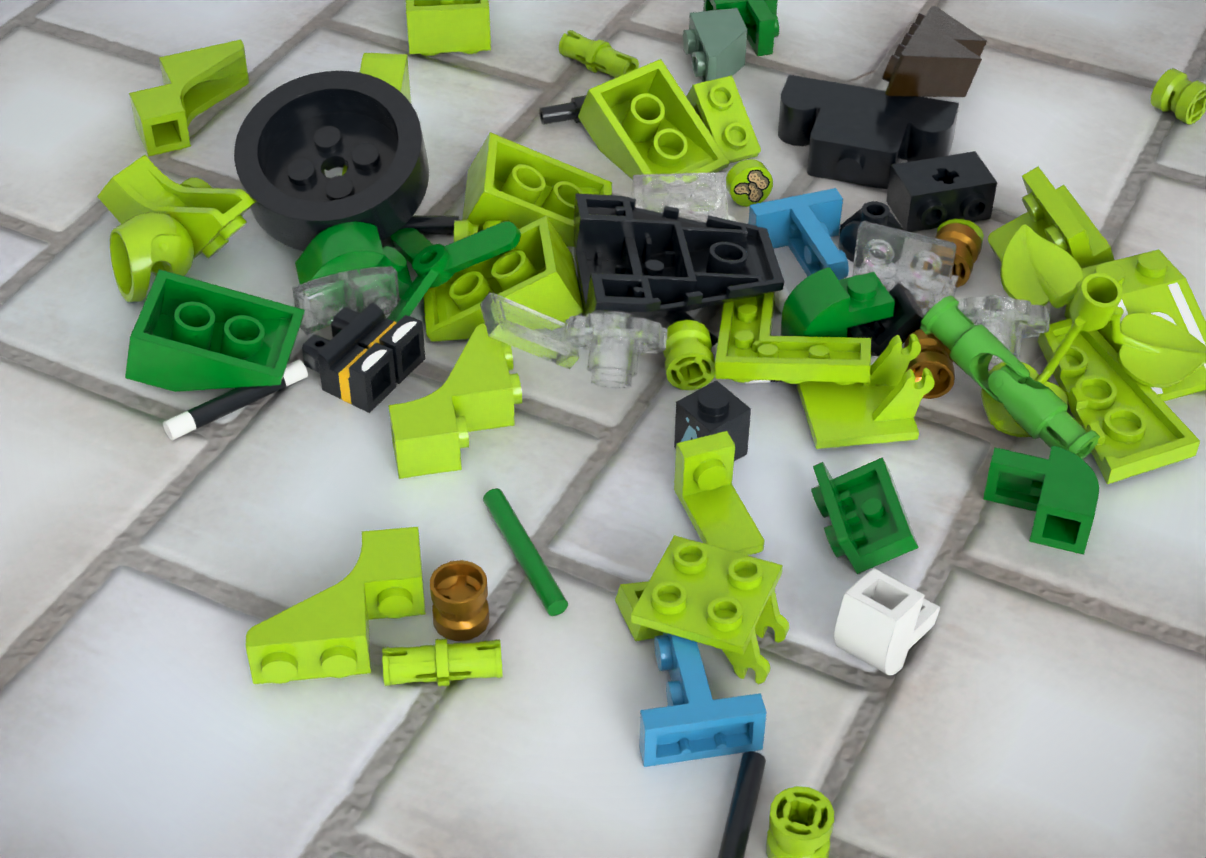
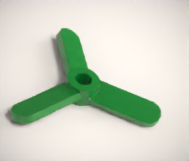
(438, 263)

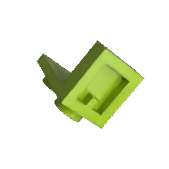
(725, 117)
(707, 494)

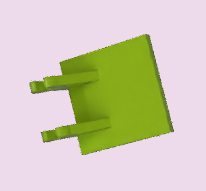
(872, 410)
(715, 601)

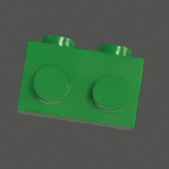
(864, 515)

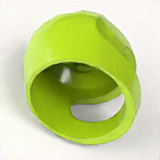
(145, 246)

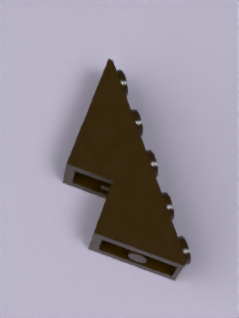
(934, 58)

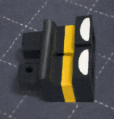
(365, 355)

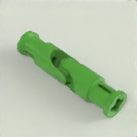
(1026, 400)

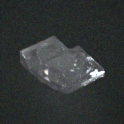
(349, 289)

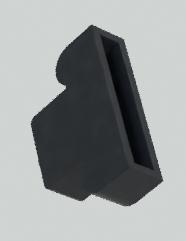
(860, 130)

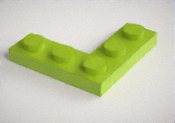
(751, 353)

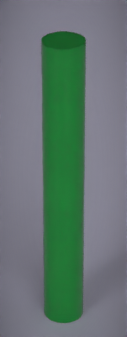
(525, 552)

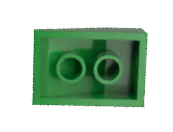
(209, 337)

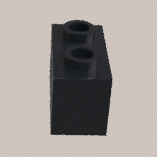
(941, 190)

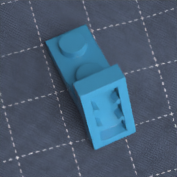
(806, 228)
(693, 722)

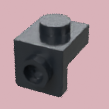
(904, 322)

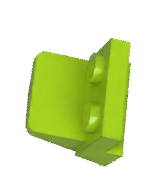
(1056, 218)

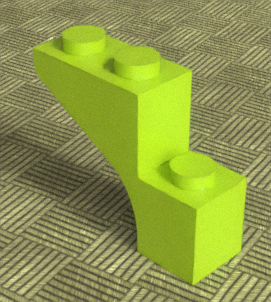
(191, 86)
(206, 213)
(473, 398)
(331, 629)

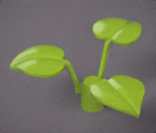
(1042, 272)

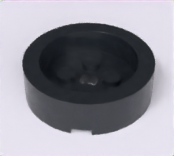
(323, 125)

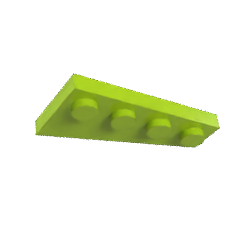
(1130, 418)

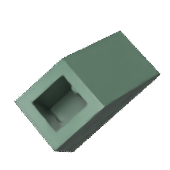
(716, 43)

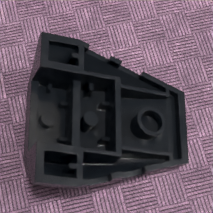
(663, 262)

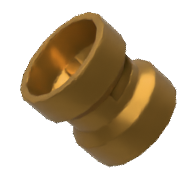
(967, 249)
(937, 359)
(459, 600)

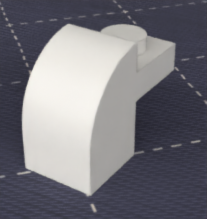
(882, 621)

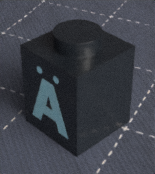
(712, 412)

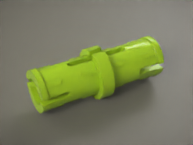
(596, 55)
(442, 662)

